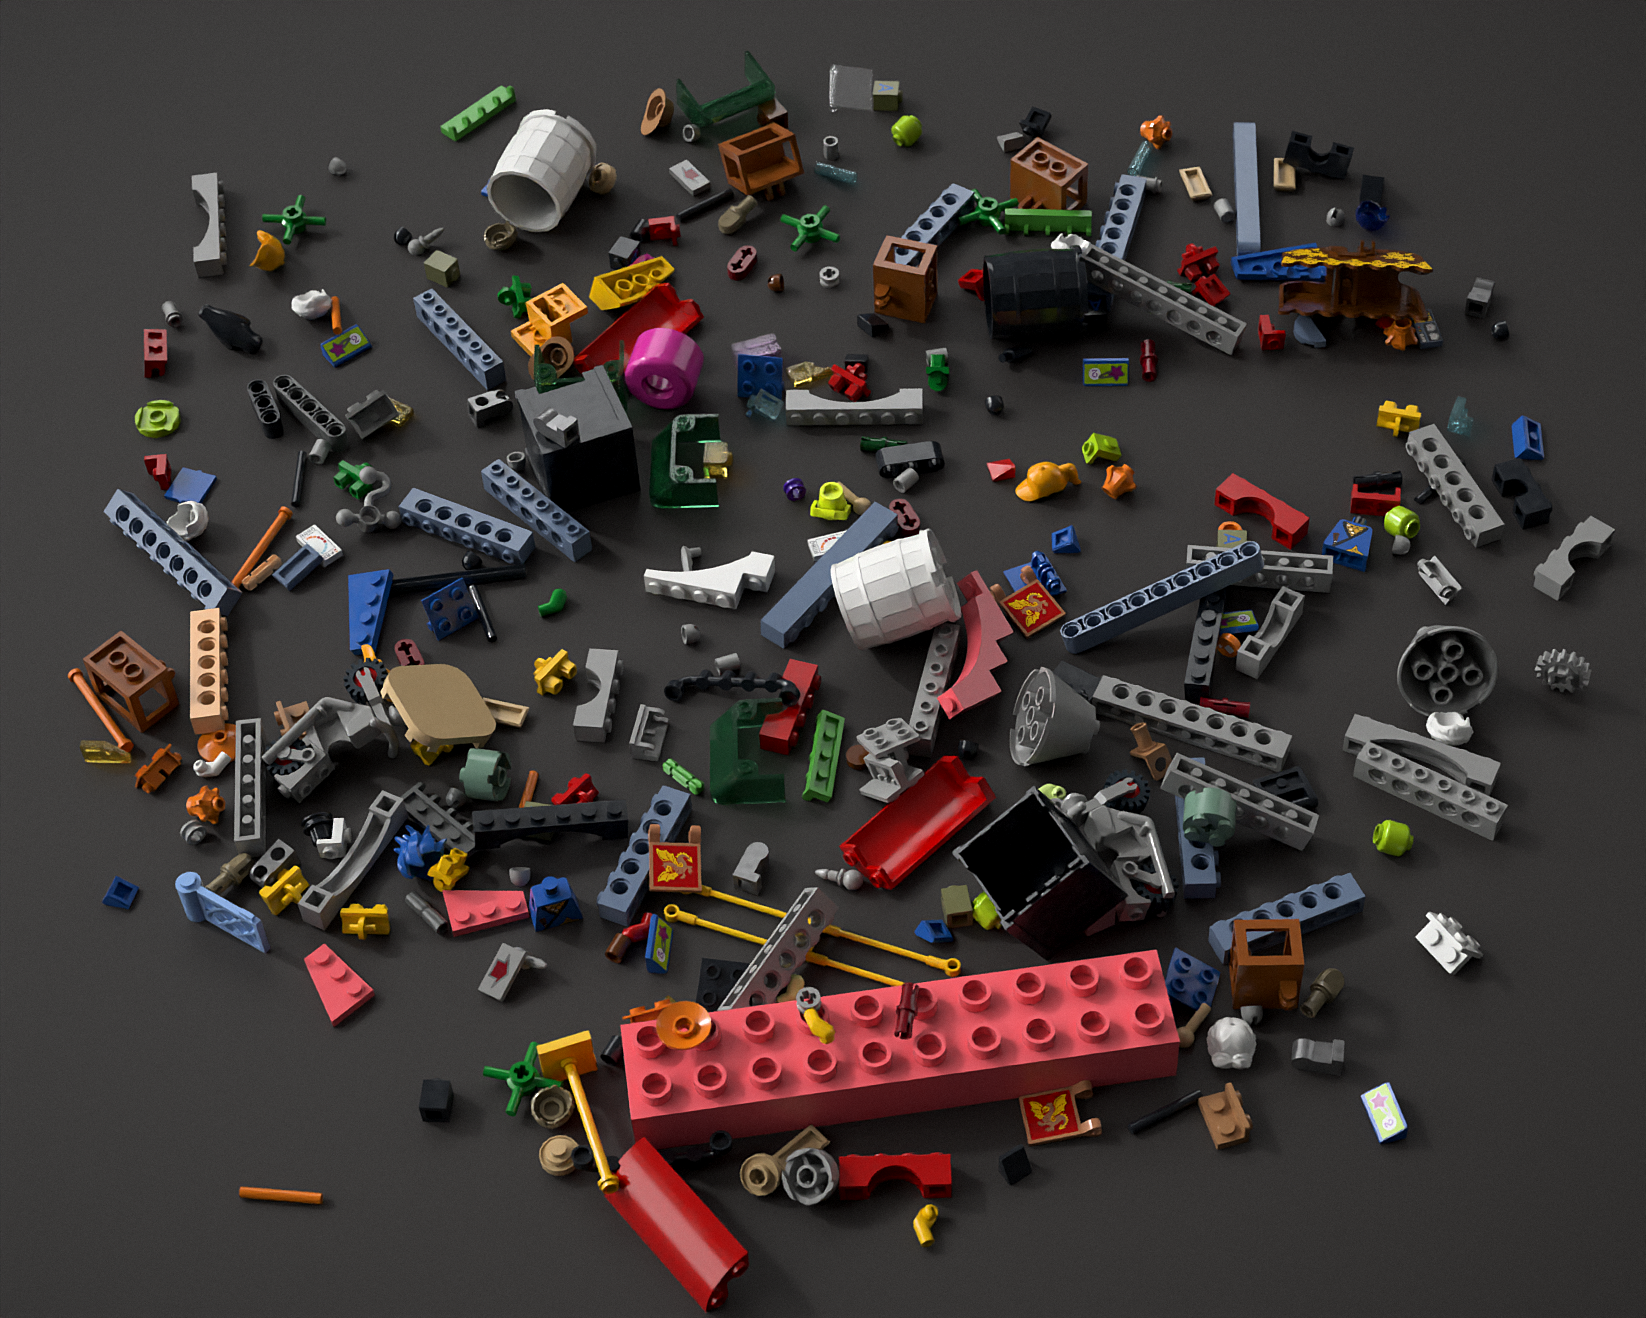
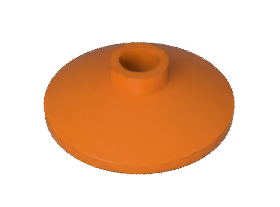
(213, 743)
(683, 1016)

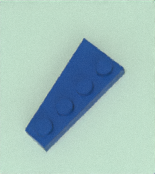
(1268, 266)
(367, 607)

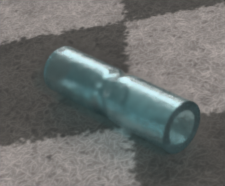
(1140, 158)
(833, 172)

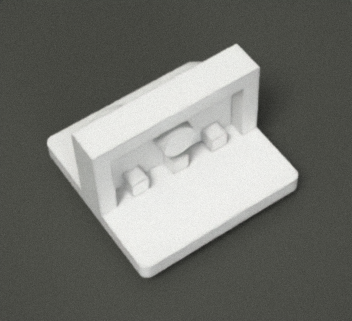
(1447, 942)

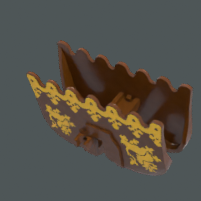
(1363, 283)

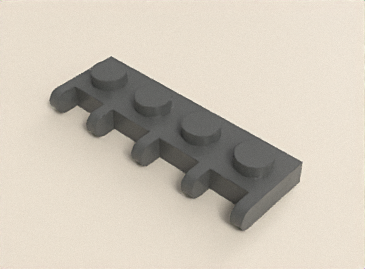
(442, 824)

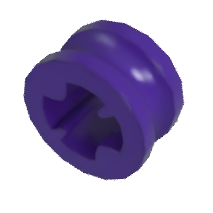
(794, 489)

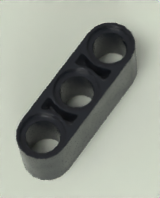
(265, 409)
(921, 457)

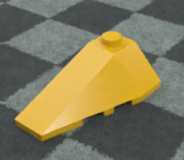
(629, 283)

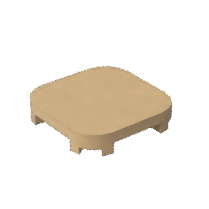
(439, 705)

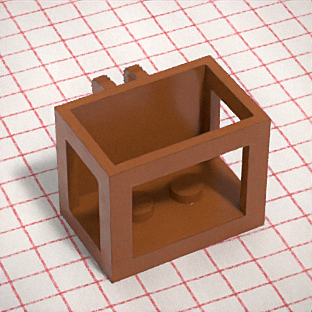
(759, 160)
(1043, 176)
(905, 289)
(131, 673)
(1266, 979)

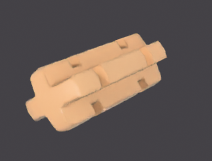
(261, 572)

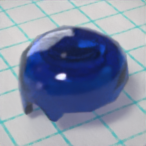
(1371, 215)

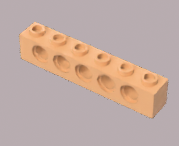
(208, 671)

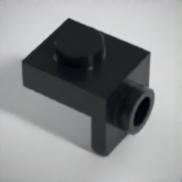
(1035, 122)

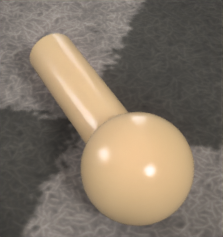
(860, 505)
(1186, 1033)

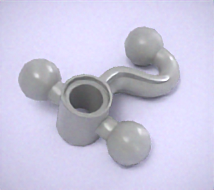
(391, 519)

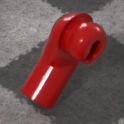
(639, 931)

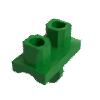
(516, 296)
(937, 372)
(350, 475)

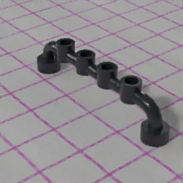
(790, 693)
(720, 1145)

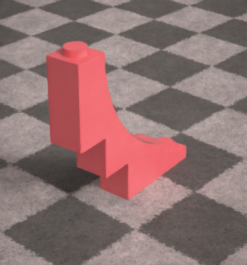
(985, 629)

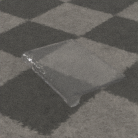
(850, 88)

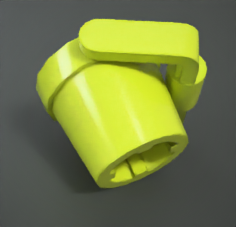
(831, 503)

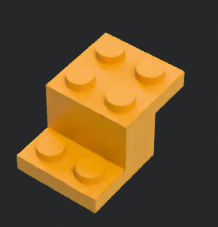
(549, 317)

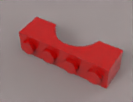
(1240, 496)
(781, 729)
(863, 1173)

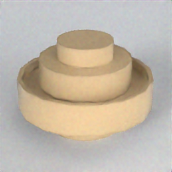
(602, 178)
(556, 1155)
(760, 1174)

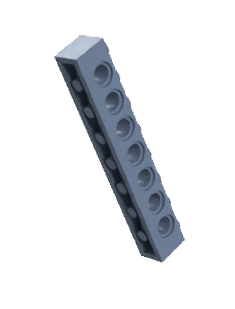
(1120, 224)
(172, 552)

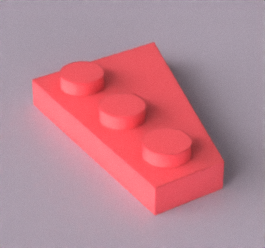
(481, 910)
(337, 984)

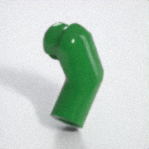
(555, 604)

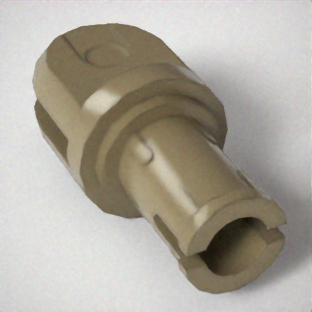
(736, 216)
(232, 873)
(1323, 990)

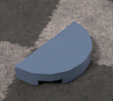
(1307, 332)

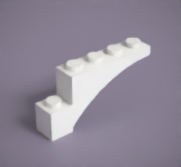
(715, 585)

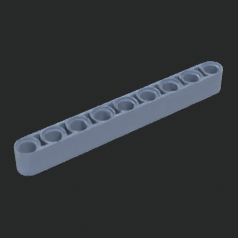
(1246, 188)
(1162, 597)

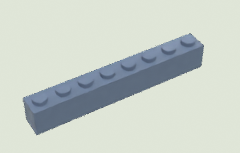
(816, 588)

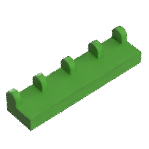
(479, 113)
(1048, 220)
(824, 756)

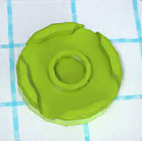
(157, 419)

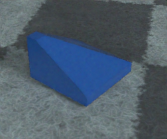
(1065, 541)
(120, 893)
(933, 931)

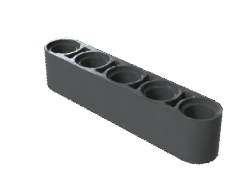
(310, 412)

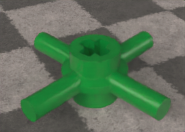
(988, 212)
(294, 219)
(810, 228)
(521, 1078)

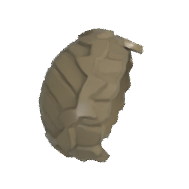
(500, 236)
(552, 1106)

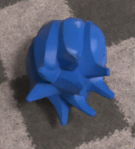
(418, 853)

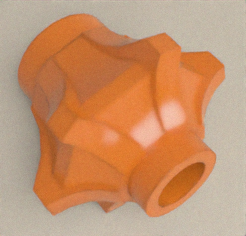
(1156, 131)
(1400, 334)
(1118, 481)
(206, 805)

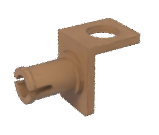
(1149, 750)

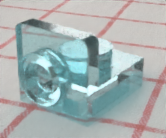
(764, 405)
(1459, 421)

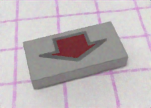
(690, 177)
(502, 972)

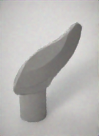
(687, 555)

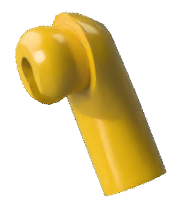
(819, 1026)
(923, 1224)

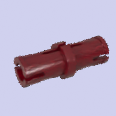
(1148, 360)
(1226, 707)
(906, 1010)

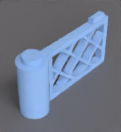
(203, 905)

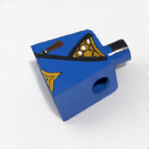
(1349, 543)
(553, 904)

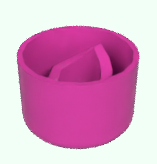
(664, 368)

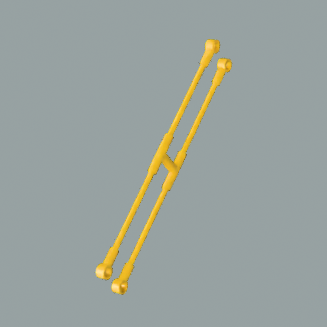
(810, 956)

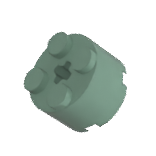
(486, 774)
(1209, 816)

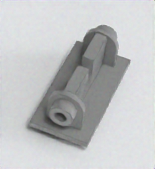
(1439, 579)

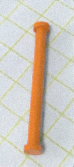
(284, 514)
(76, 677)

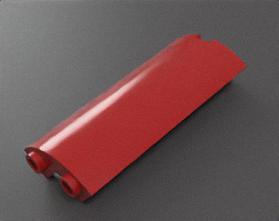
(654, 310)
(917, 823)
(677, 1225)

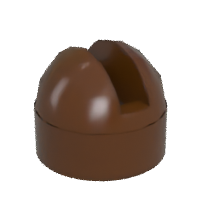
(776, 283)

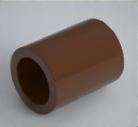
(618, 948)

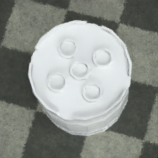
(541, 171)
(895, 590)

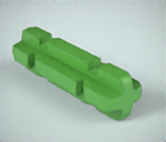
(683, 776)

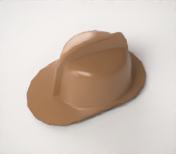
(658, 112)
(556, 352)

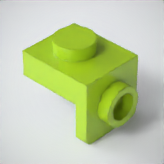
(1100, 446)

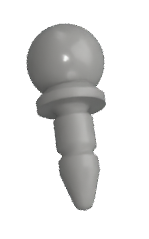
(419, 245)
(850, 879)
(531, 961)

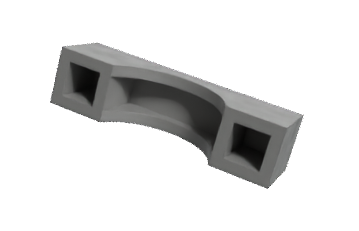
(1588, 540)
(1282, 616)
(593, 718)

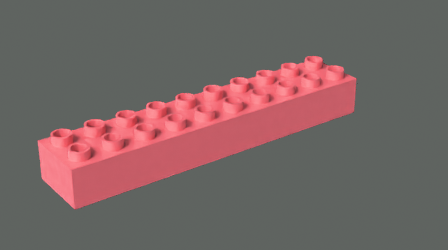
(968, 1046)

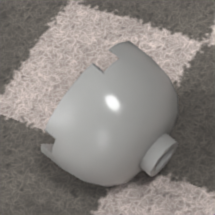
(810, 1176)

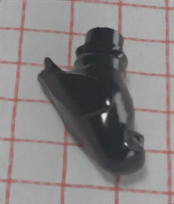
(231, 329)

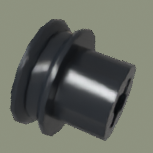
(318, 826)

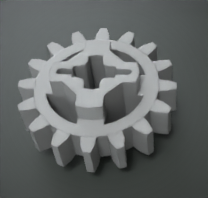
(1563, 670)

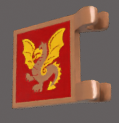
(1029, 607)
(675, 865)
(1054, 1115)

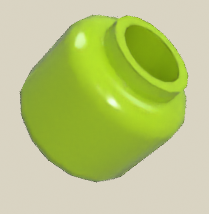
(906, 130)
(1402, 522)
(1392, 838)
(985, 912)

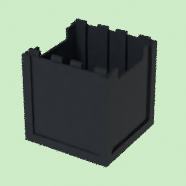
(597, 463)
(1041, 874)

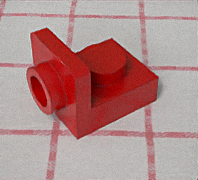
(664, 228)
(973, 280)
(1211, 289)
(1268, 336)
(160, 468)

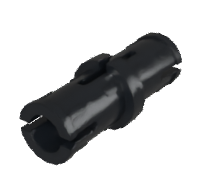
(1378, 480)

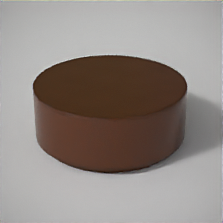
(855, 757)

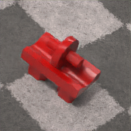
(1195, 258)
(853, 378)
(579, 791)

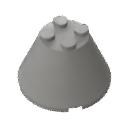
(1447, 670)
(1050, 720)

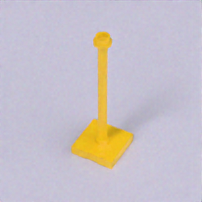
(567, 1060)

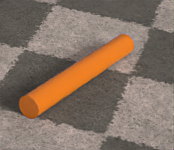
(336, 316)
(529, 788)
(281, 1195)

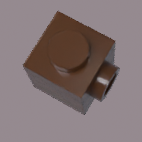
(772, 112)

